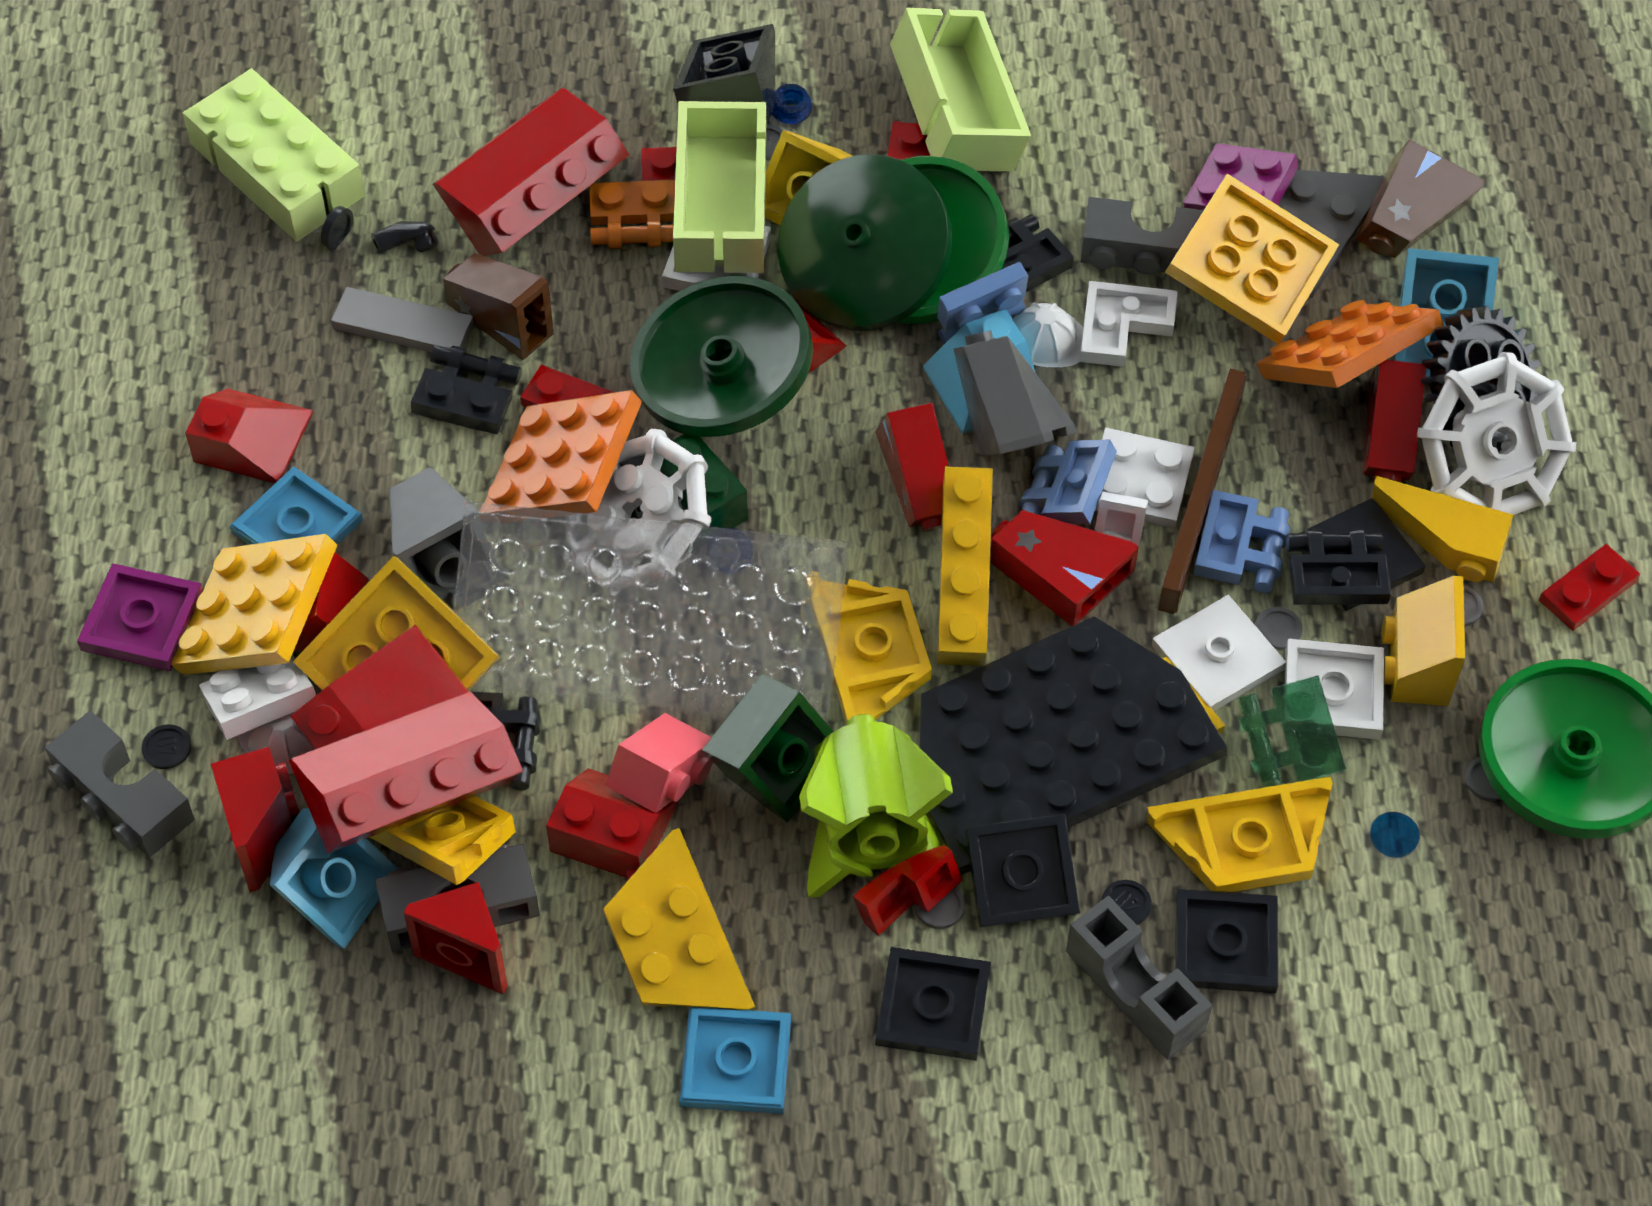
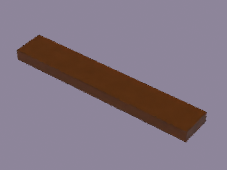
(1202, 492)

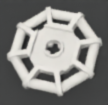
(1507, 414)
(652, 489)

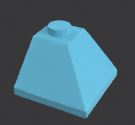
(943, 368)
(331, 888)

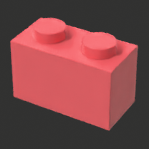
(660, 763)

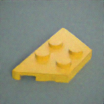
(878, 650)
(1247, 835)
(453, 838)
(673, 935)

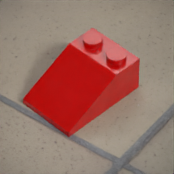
(382, 688)

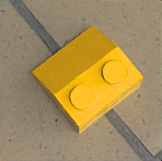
(1425, 643)

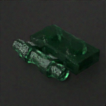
(1305, 728)

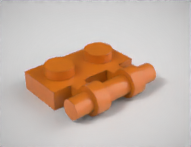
(632, 204)

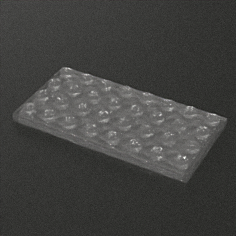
(647, 610)

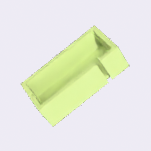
(960, 88)
(273, 153)
(720, 187)

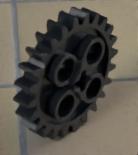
(1472, 339)

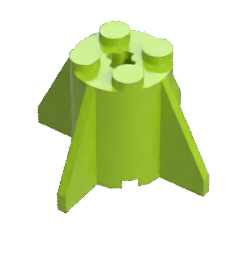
(870, 801)

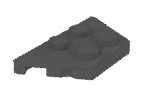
(1332, 205)

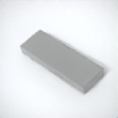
(400, 321)

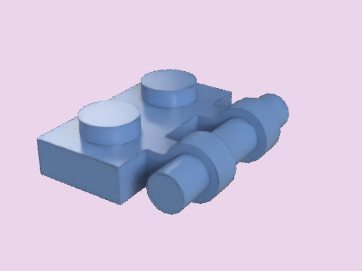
(981, 298)
(1076, 481)
(1227, 536)

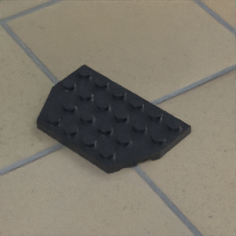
(1061, 732)

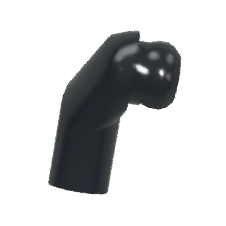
(404, 232)

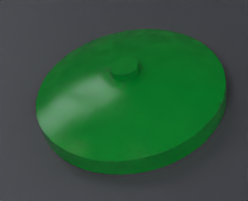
(977, 224)
(1571, 748)

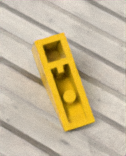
(1452, 530)

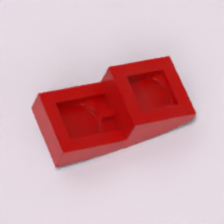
(917, 880)

